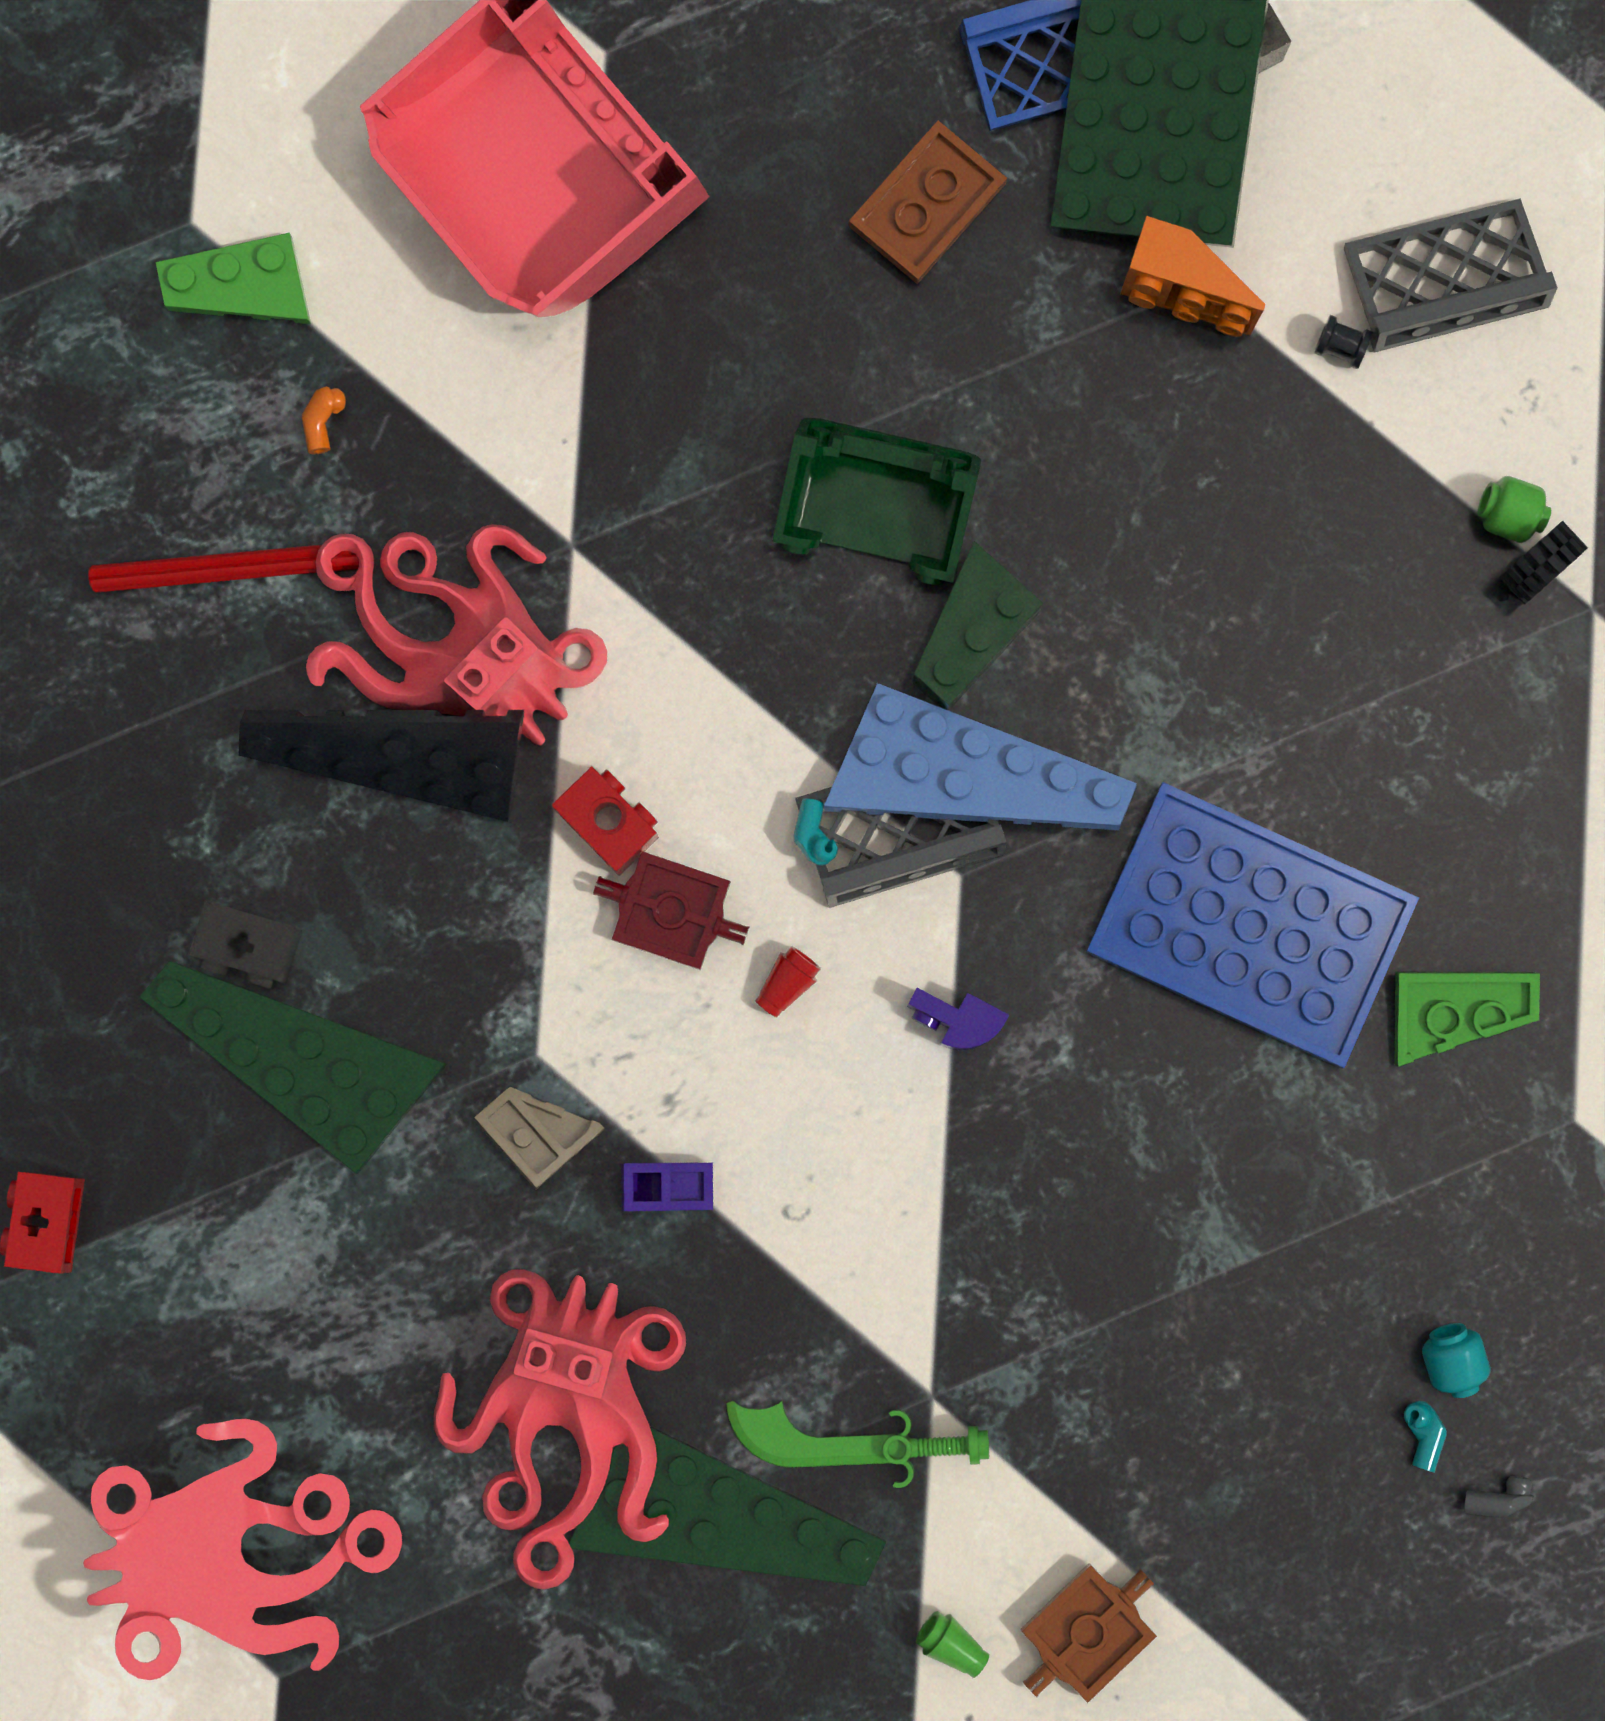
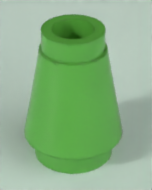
(951, 1644)

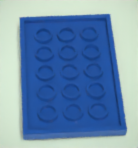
(1252, 925)

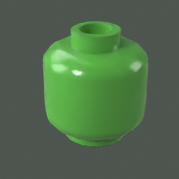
(1514, 509)

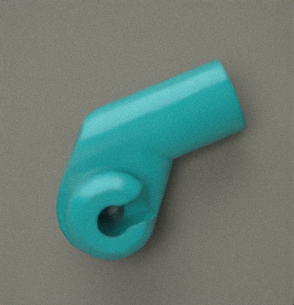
(810, 837)
(1428, 1431)

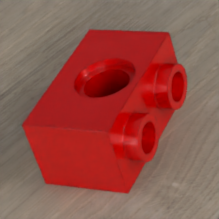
(615, 846)

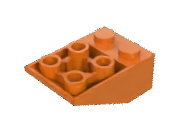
(1185, 276)

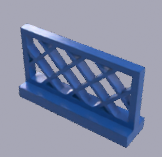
(1010, 23)

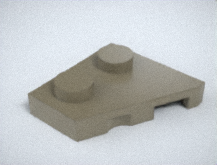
(535, 1133)

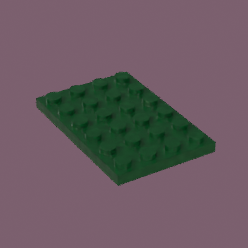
(1159, 116)

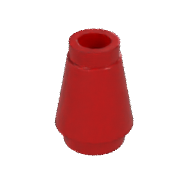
(787, 981)

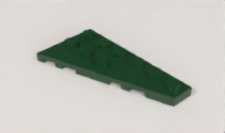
(316, 1072)
(728, 1521)

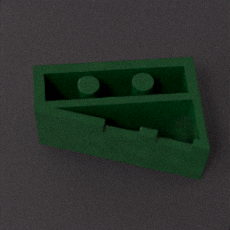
(974, 628)

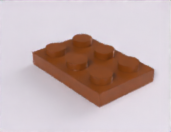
(927, 202)

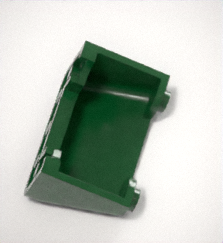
(877, 497)

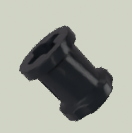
(1343, 342)

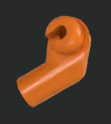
(315, 415)

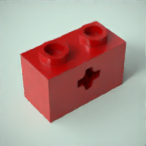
(44, 1248)

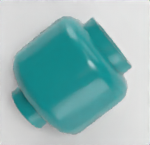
(1456, 1360)

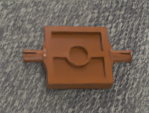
(1088, 1632)

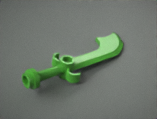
(777, 1441)

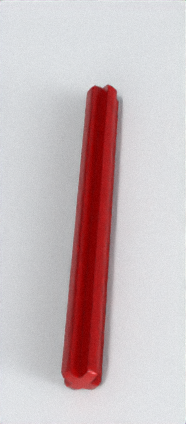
(213, 568)

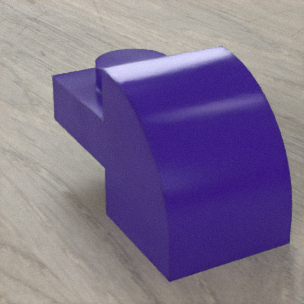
(967, 1026)
(666, 1186)

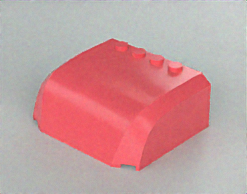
(527, 157)

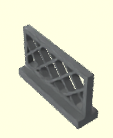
(1467, 307)
(902, 865)

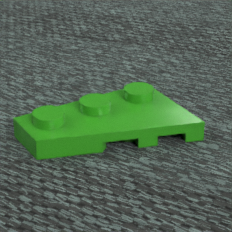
(239, 279)
(1456, 1007)

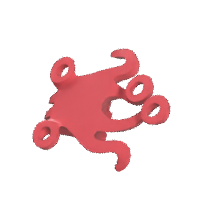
(487, 661)
(572, 1375)
(187, 1560)

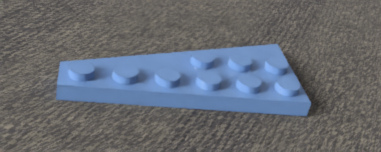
(954, 768)

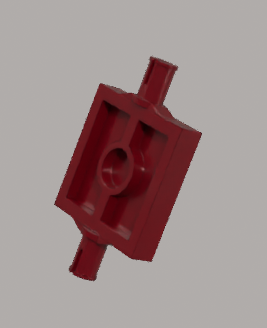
(671, 910)

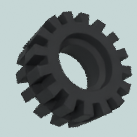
(1543, 562)

